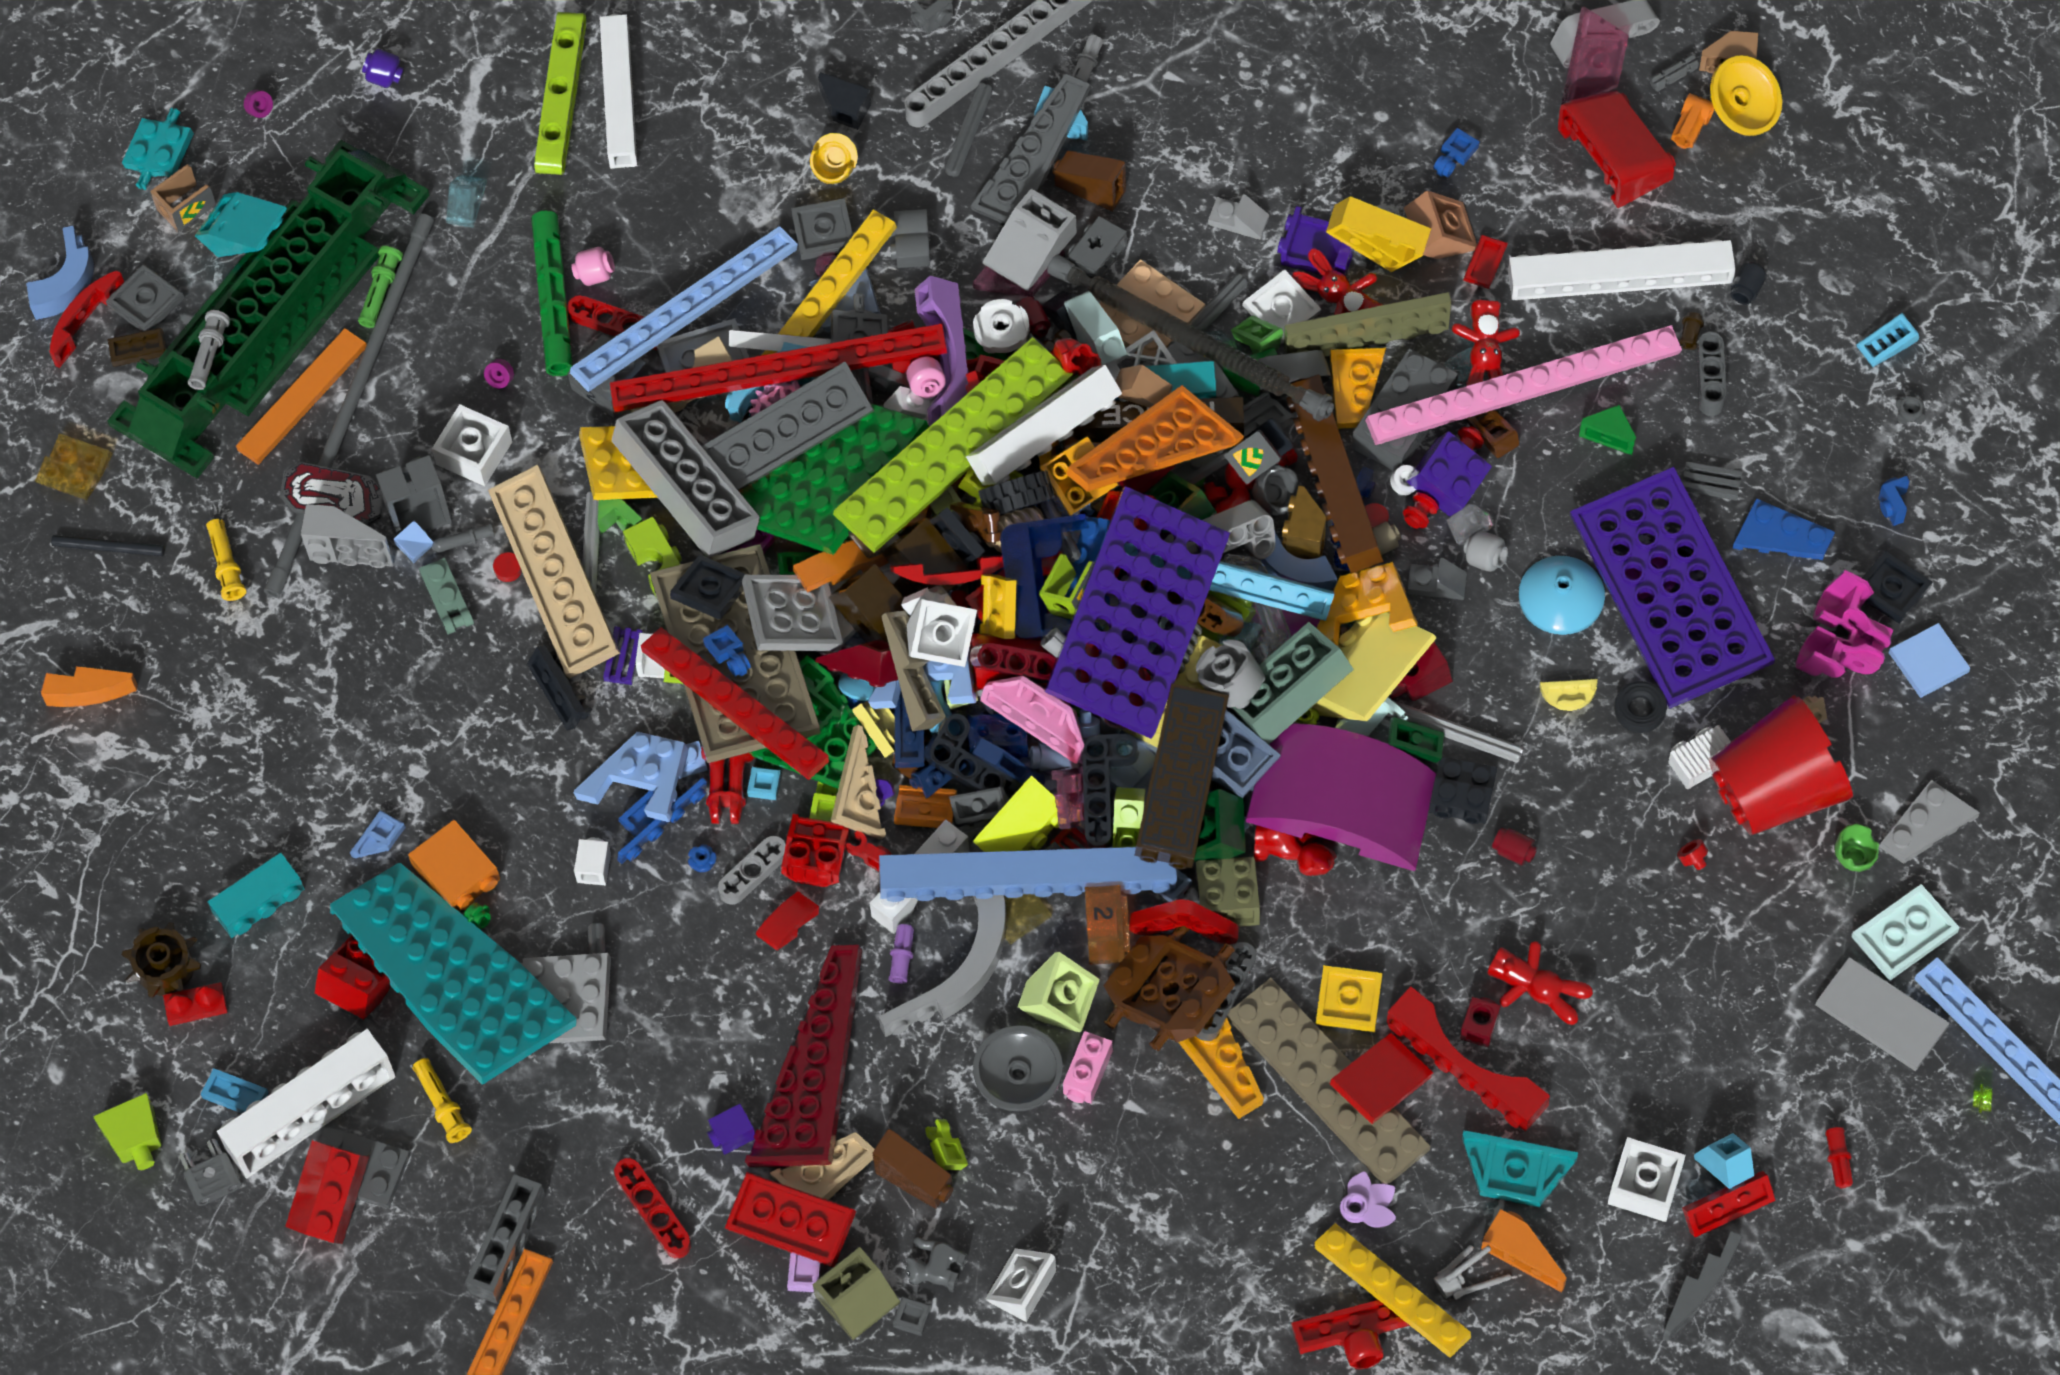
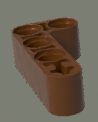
(1211, 614)

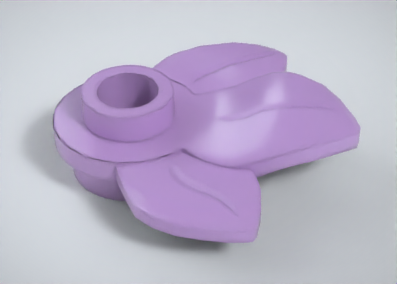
(1371, 1199)

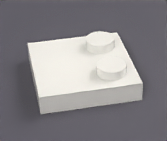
(1282, 302)

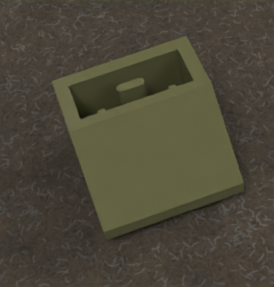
(855, 1293)

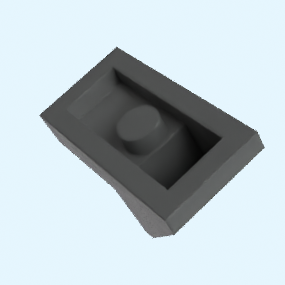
(1440, 582)

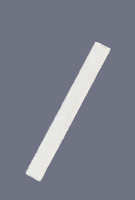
(770, 341)

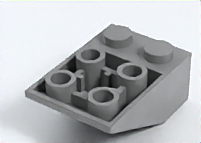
(1031, 239)
(340, 538)

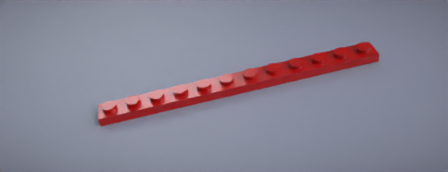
(777, 367)

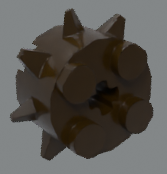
(164, 975)

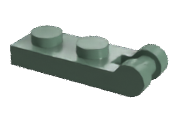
(445, 595)

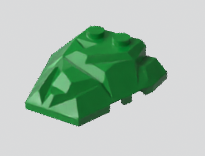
(835, 724)

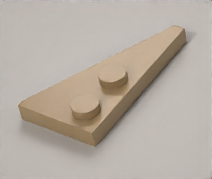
(856, 796)

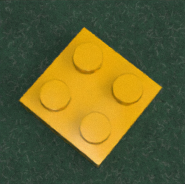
(1349, 998)

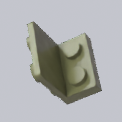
(1230, 889)

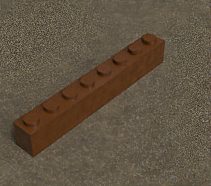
(1336, 484)

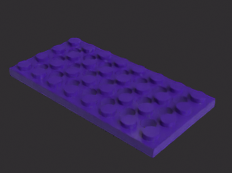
(1678, 569)
(1120, 618)

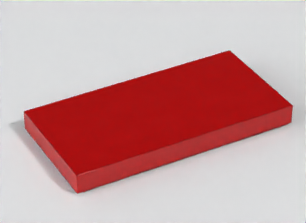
(790, 1219)

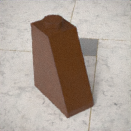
(1092, 178)
(911, 1170)

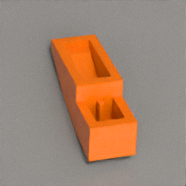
(86, 687)

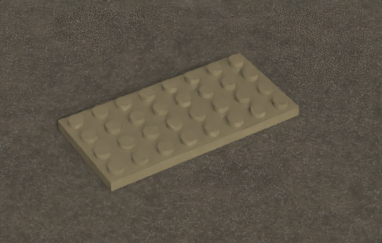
(773, 676)

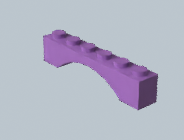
(940, 304)

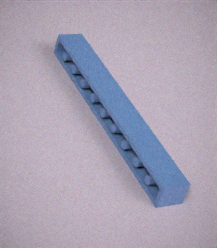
(1019, 873)

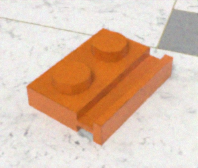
(916, 810)

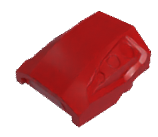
(814, 851)

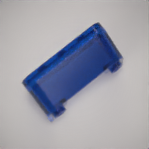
(1022, 553)

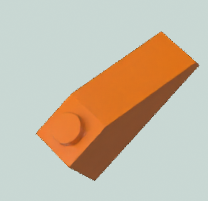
(1519, 1246)

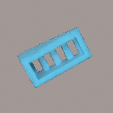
(1902, 343)

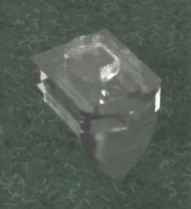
(1468, 522)

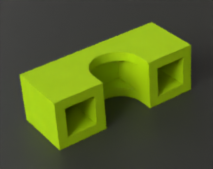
(649, 543)

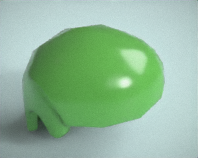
(1856, 848)

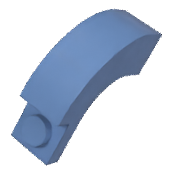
(55, 293)

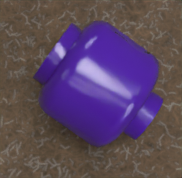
(382, 68)

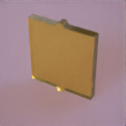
(1023, 916)

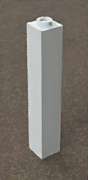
(618, 91)

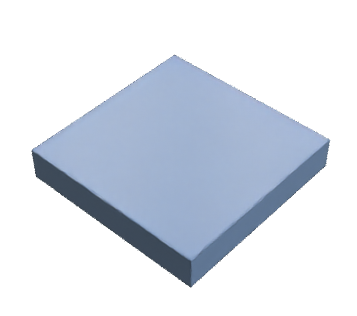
(1929, 660)

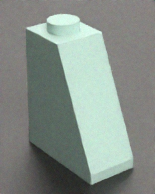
(1095, 327)

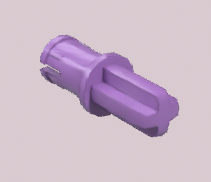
(901, 954)

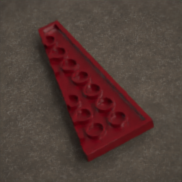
(808, 1095)

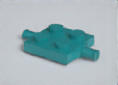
(157, 148)

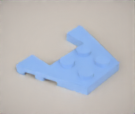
(960, 690)
(644, 763)

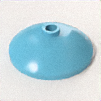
(1557, 608)

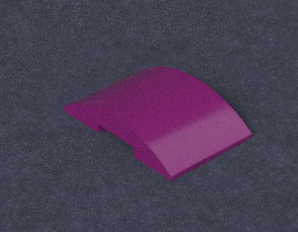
(1345, 792)

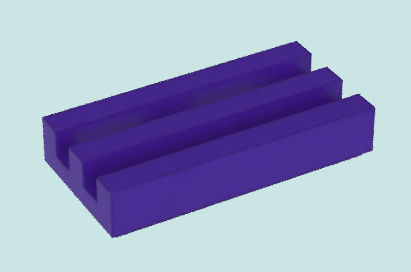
(626, 634)

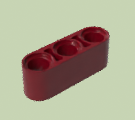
(1000, 660)

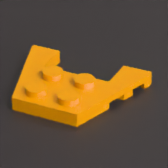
(1366, 595)

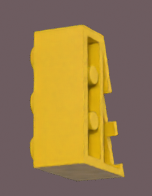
(1378, 233)

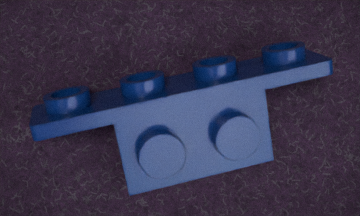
(647, 828)

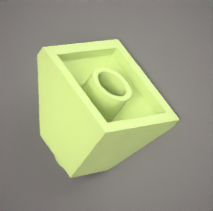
(1059, 993)

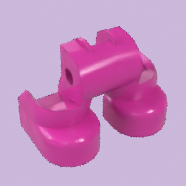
(1841, 606)

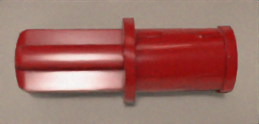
(1839, 1157)

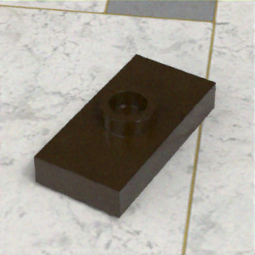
(135, 346)

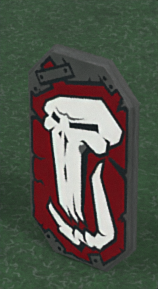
(321, 485)

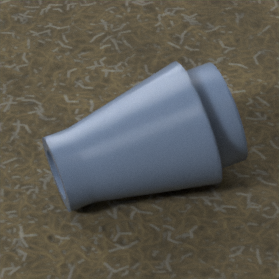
(1045, 758)

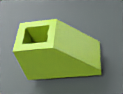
(1128, 815)

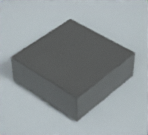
(912, 1316)

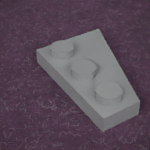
(1927, 821)

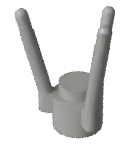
(1450, 1278)

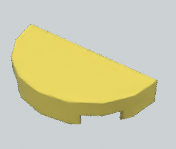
(1569, 694)

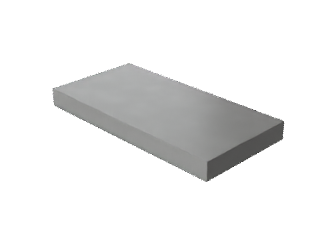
(1882, 1014)

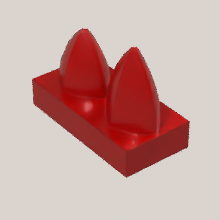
(195, 1004)

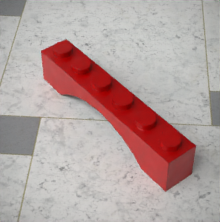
(1514, 1097)

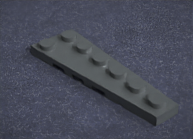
(1033, 152)

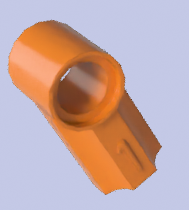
(1694, 115)

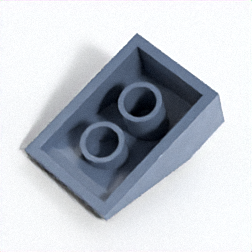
(1241, 757)

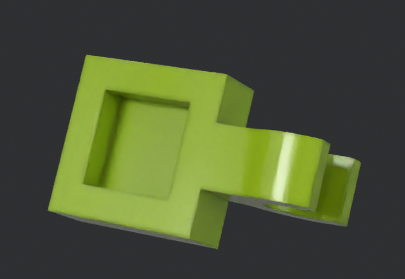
(946, 1149)

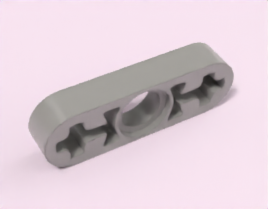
(752, 882)

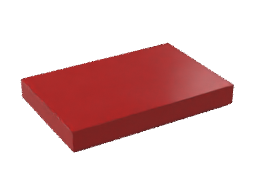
(1381, 1078)

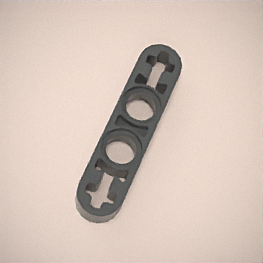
(1242, 974)

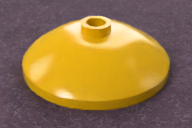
(1755, 91)

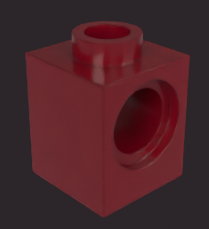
(1480, 1033)

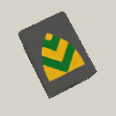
(1259, 450)

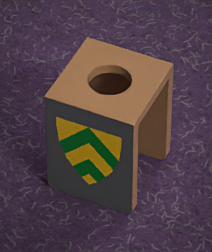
(190, 208)

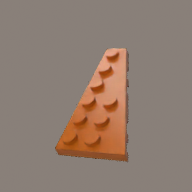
(1162, 436)

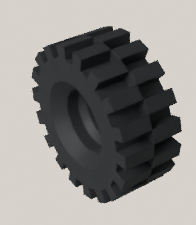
(1018, 493)

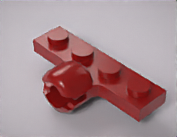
(1352, 1328)

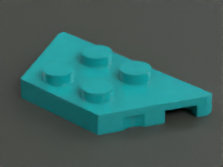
(1515, 1168)

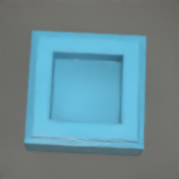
(764, 783)

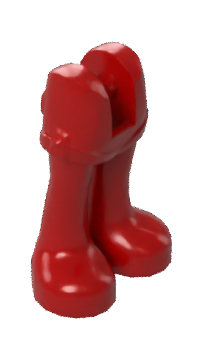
(732, 798)

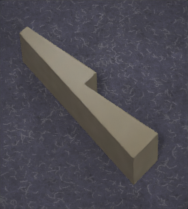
(918, 695)

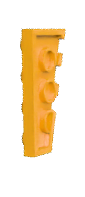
(1225, 1069)

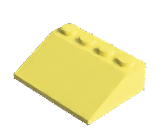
(1379, 665)

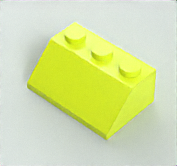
(1022, 821)

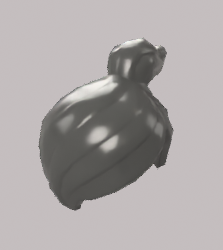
(1274, 489)

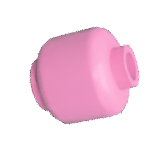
(593, 266)
(926, 377)

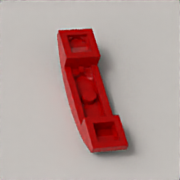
(78, 312)
(914, 572)

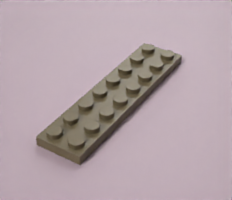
(1308, 1064)

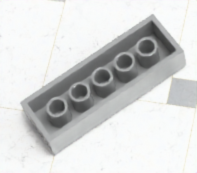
(685, 479)

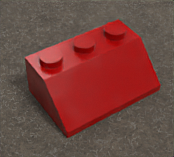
(327, 1192)

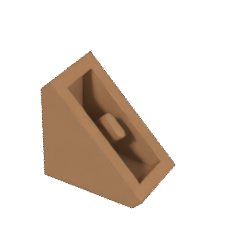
(1142, 386)

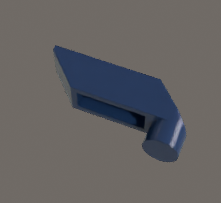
(1005, 762)

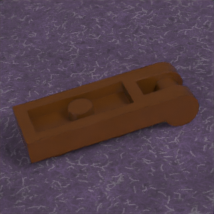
(979, 520)

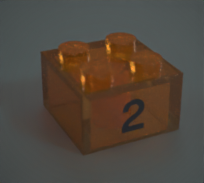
(1107, 924)

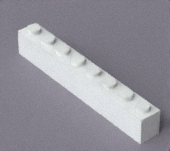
(1621, 270)

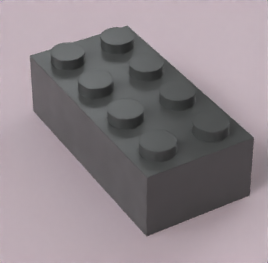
(1411, 381)

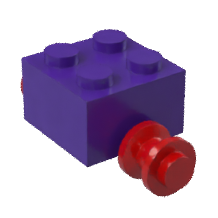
(1446, 476)

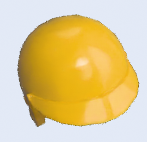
(833, 158)

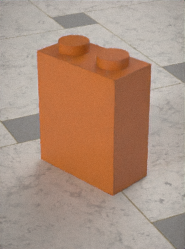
(454, 866)

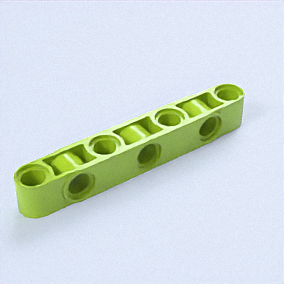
(559, 108)

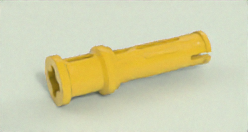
(227, 570)
(446, 1111)

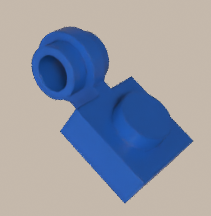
(1457, 147)
(726, 645)

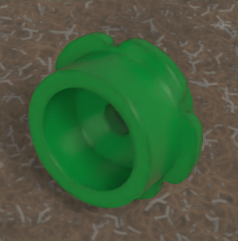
(478, 915)

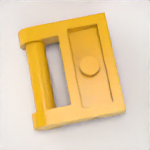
(998, 606)

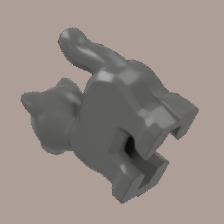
(938, 1268)

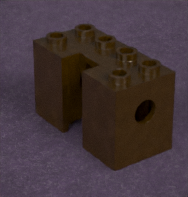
(871, 594)

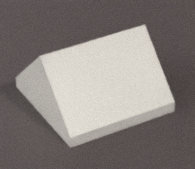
(940, 632)
(1022, 1282)

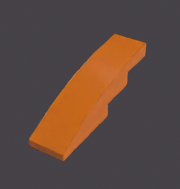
(834, 568)

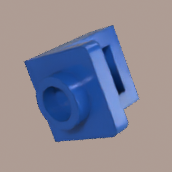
(1891, 501)

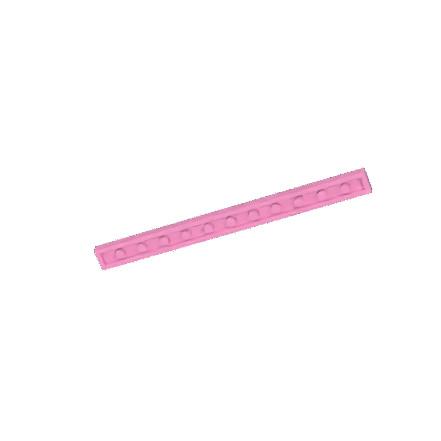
(1523, 385)

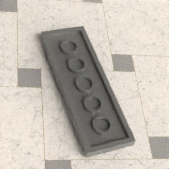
(789, 427)

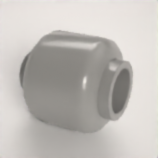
(1486, 551)

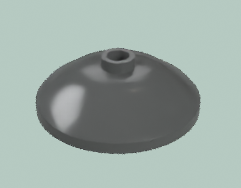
(1012, 1052)

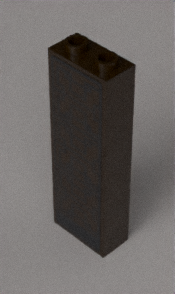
(1181, 776)

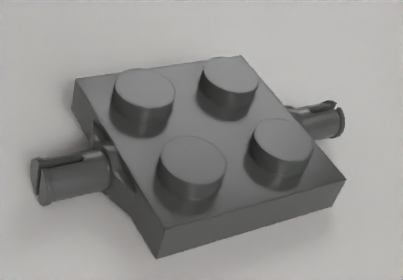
(857, 322)

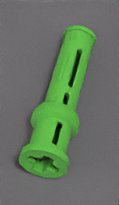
(383, 275)

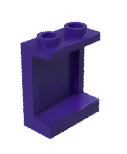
(1307, 234)

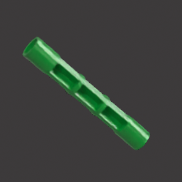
(552, 293)

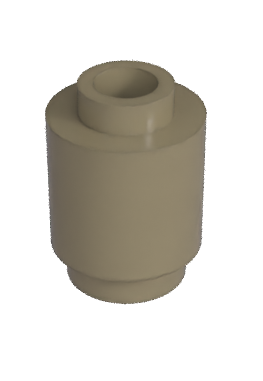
(1386, 537)

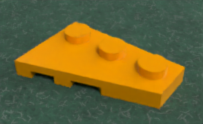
(1354, 382)

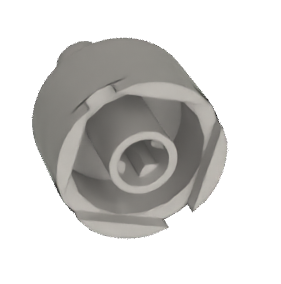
(1230, 672)

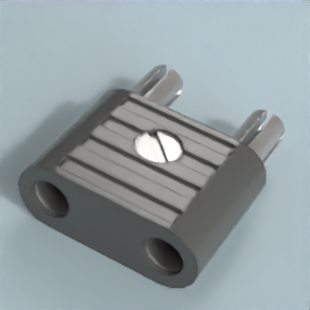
(212, 1177)

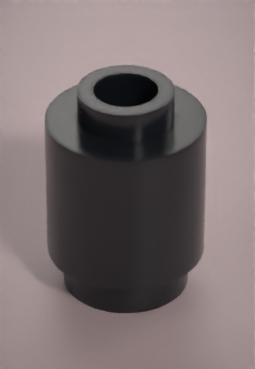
(1748, 283)

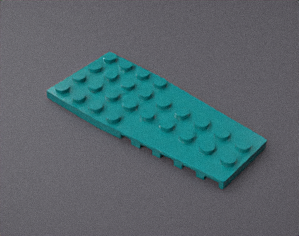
(451, 973)

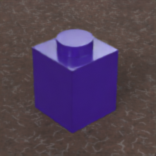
(730, 1129)

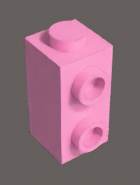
(1087, 1068)

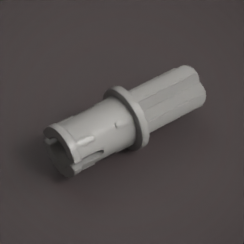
(1087, 58)

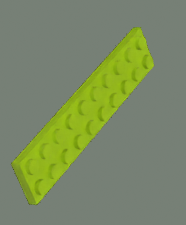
(940, 452)

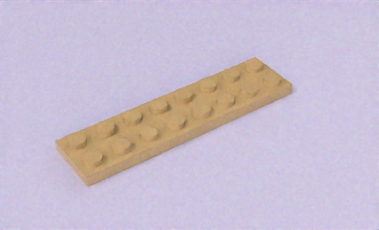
(553, 571)

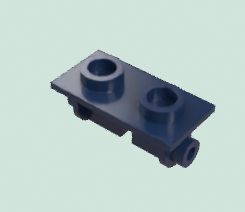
(931, 778)

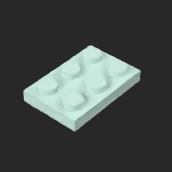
(1905, 932)

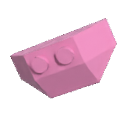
(1037, 713)

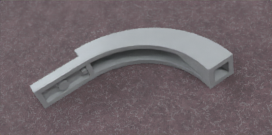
(966, 981)

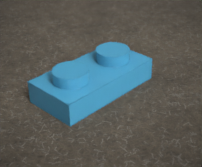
(232, 1091)

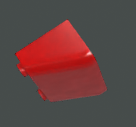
(1618, 144)

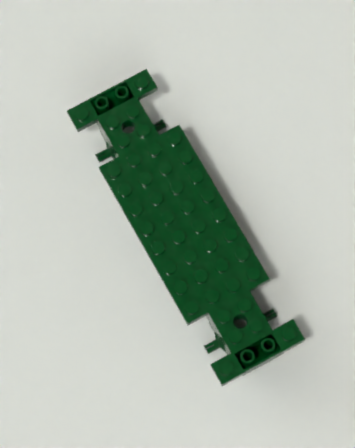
(273, 304)

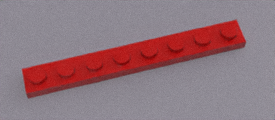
(735, 703)

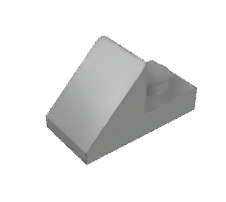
(1241, 218)

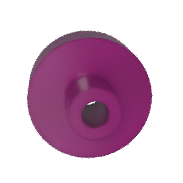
(258, 103)
(499, 373)

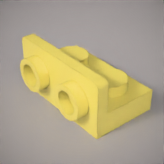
(879, 726)

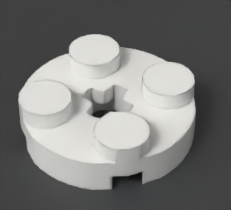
(1006, 340)

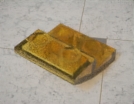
(73, 467)

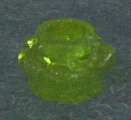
(1982, 1098)

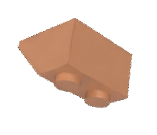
(1448, 222)

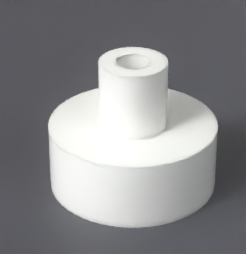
(1399, 478)

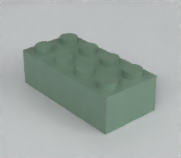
(1294, 681)

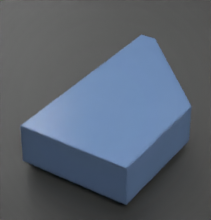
(378, 836)

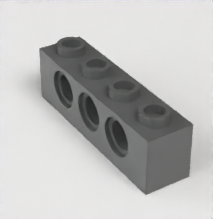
(505, 1239)

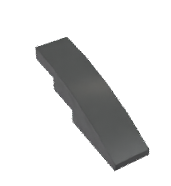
(1697, 1292)

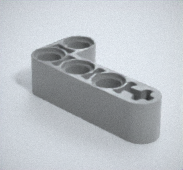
(1631, 17)
(1247, 526)

